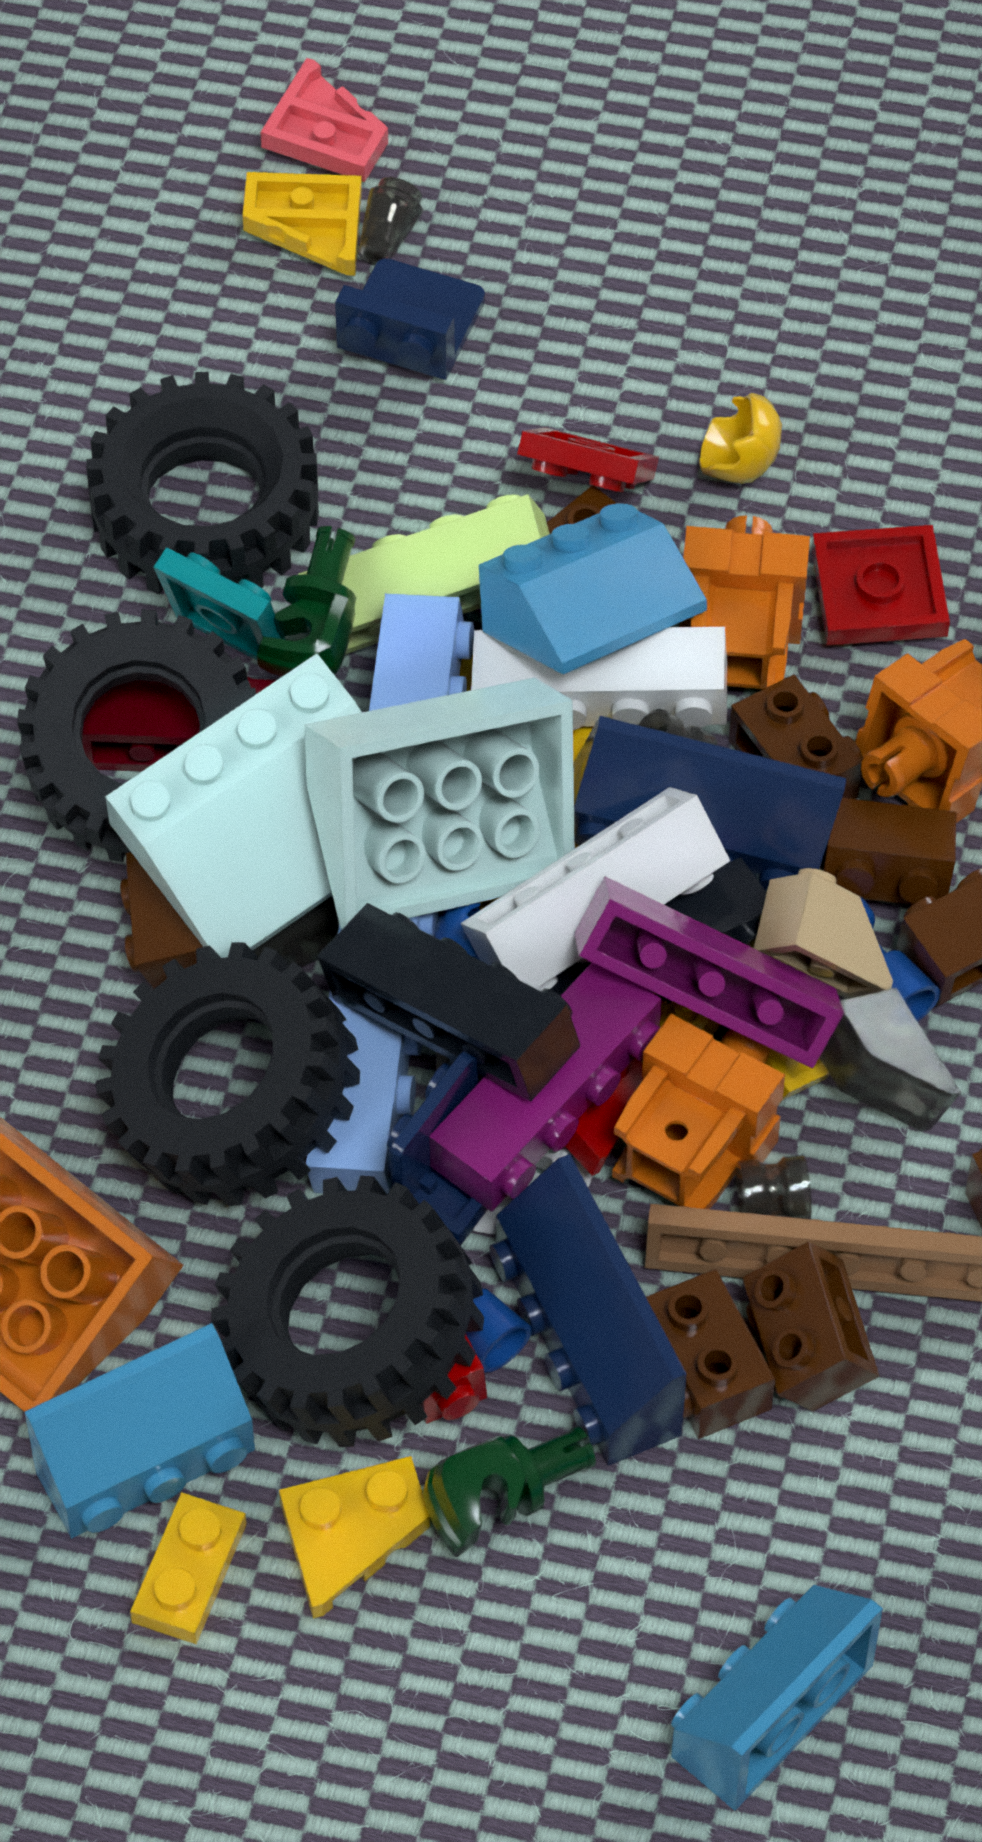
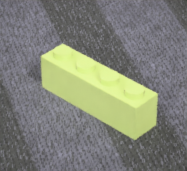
(437, 560)

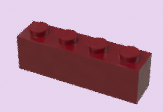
(141, 724)

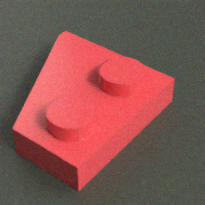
(324, 126)

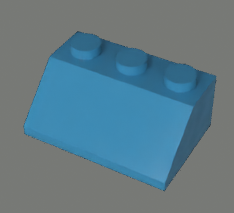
(588, 589)
(140, 1432)
(776, 1691)

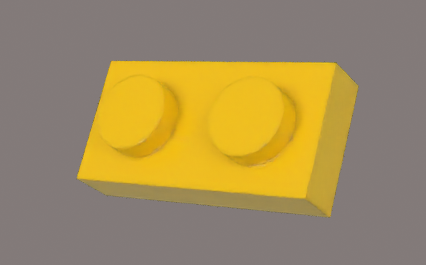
(188, 1568)

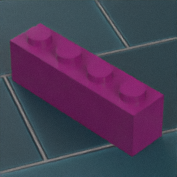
(708, 972)
(499, 1137)

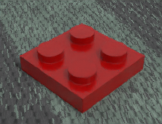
(566, 453)
(880, 585)

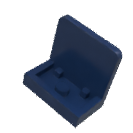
(408, 317)
(411, 1148)

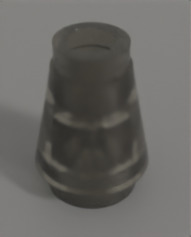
(388, 219)

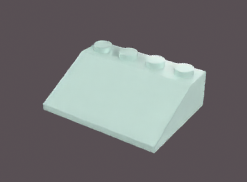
(442, 797)
(231, 815)

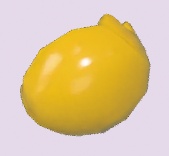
(744, 444)

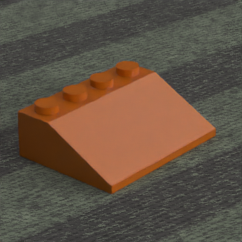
(69, 1275)

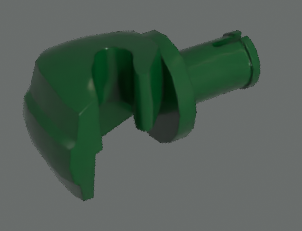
(317, 607)
(506, 1467)

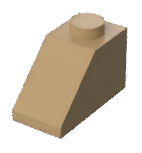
(822, 933)

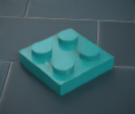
(231, 610)

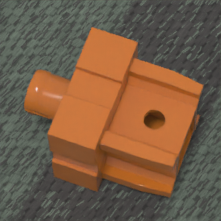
(753, 591)
(926, 731)
(698, 1113)

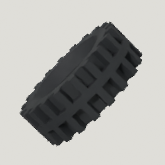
(205, 425)
(85, 671)
(280, 1117)
(398, 1361)

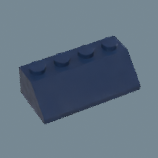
(758, 806)
(590, 1315)

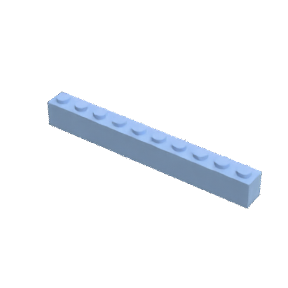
(415, 661)

